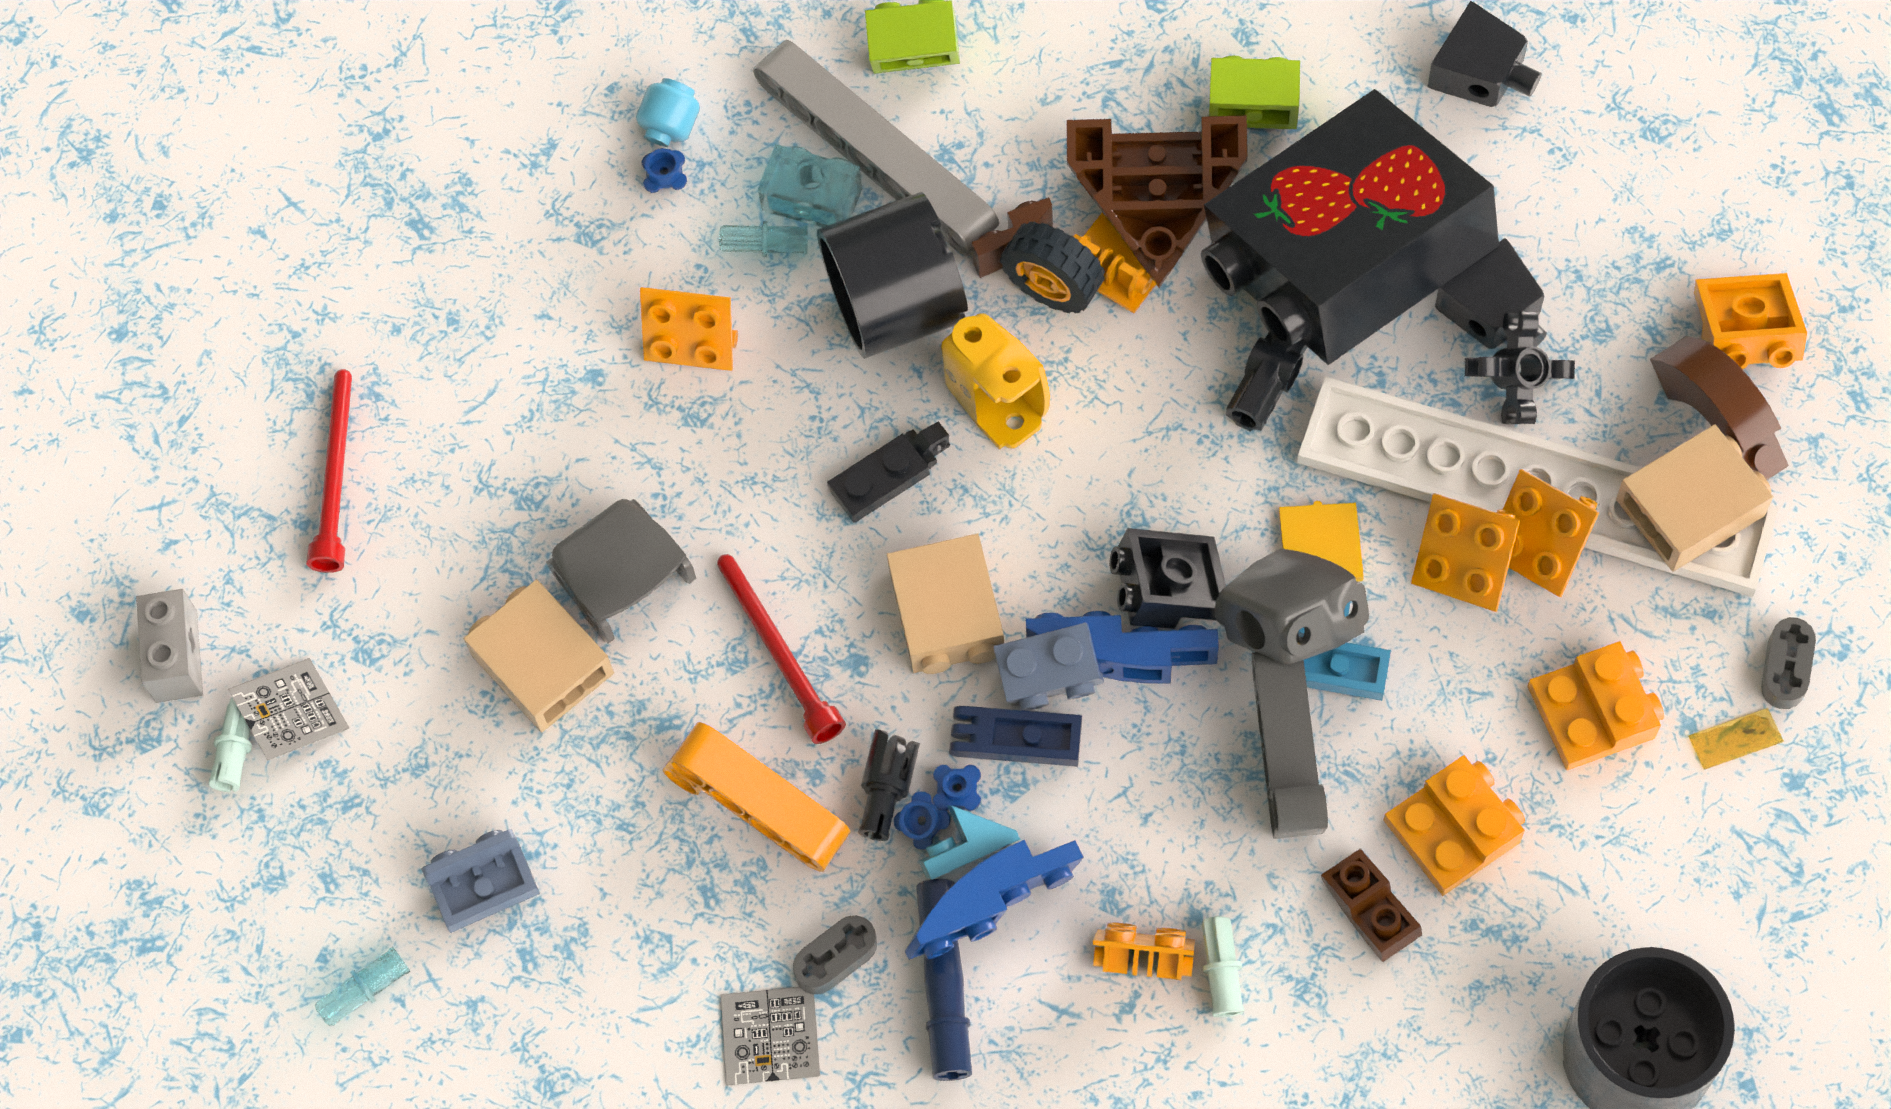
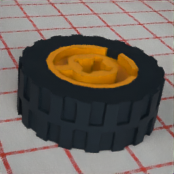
(1052, 267)

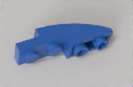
(1137, 655)
(985, 893)

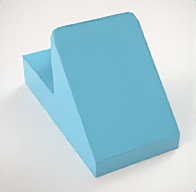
(978, 839)

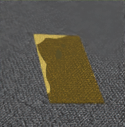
(1735, 738)

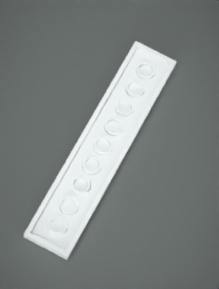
(1475, 462)

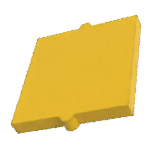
(1325, 532)

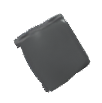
(616, 563)
(1291, 592)

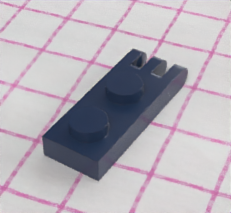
(1017, 735)

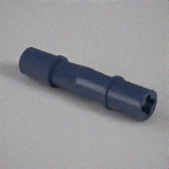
(945, 998)

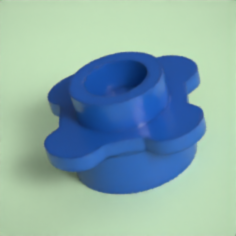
(664, 160)
(964, 799)
(908, 820)

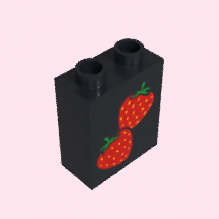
(1349, 227)

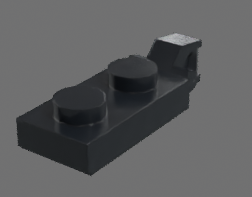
(888, 471)

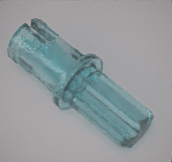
(763, 239)
(361, 987)

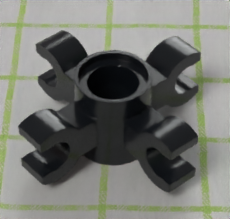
(1534, 363)

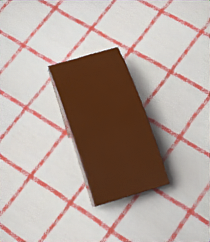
(990, 246)
(1370, 905)

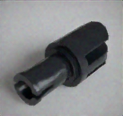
(886, 781)

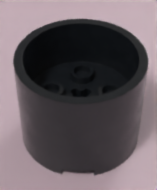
(892, 274)
(1656, 999)

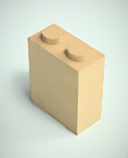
(1695, 497)
(946, 604)
(538, 655)

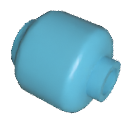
(668, 112)

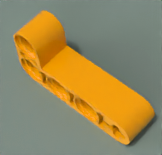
(756, 795)

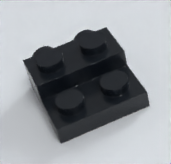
(1166, 577)

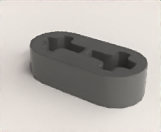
(1799, 664)
(827, 946)

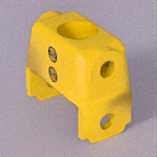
(1008, 377)

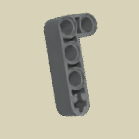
(1288, 750)

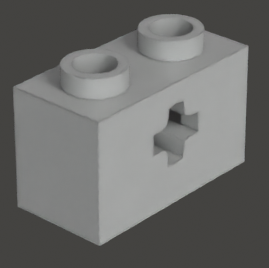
(169, 645)

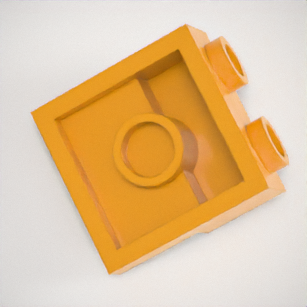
(1752, 318)
(1597, 705)
(1456, 824)

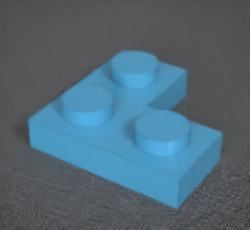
(1349, 669)

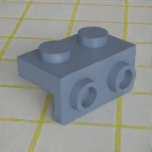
(1048, 667)
(480, 879)

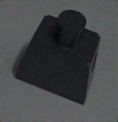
(1482, 60)
(1488, 291)

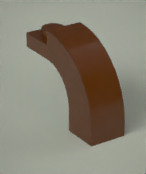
(1725, 396)

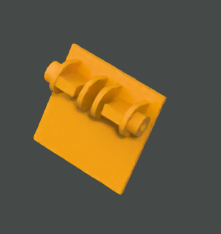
(1125, 277)
(687, 329)
(1549, 531)
(1465, 551)
(1122, 937)

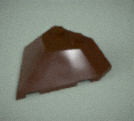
(1156, 182)

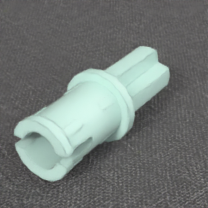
(230, 751)
(1222, 967)

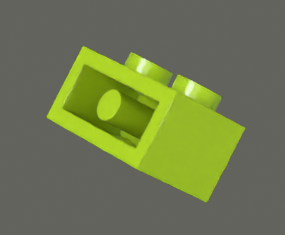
(912, 36)
(1256, 88)

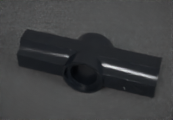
(1267, 374)

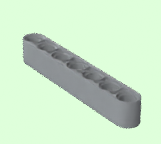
(873, 143)

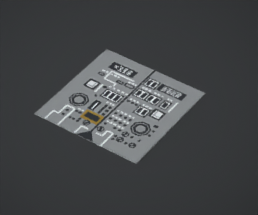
(288, 709)
(769, 1036)

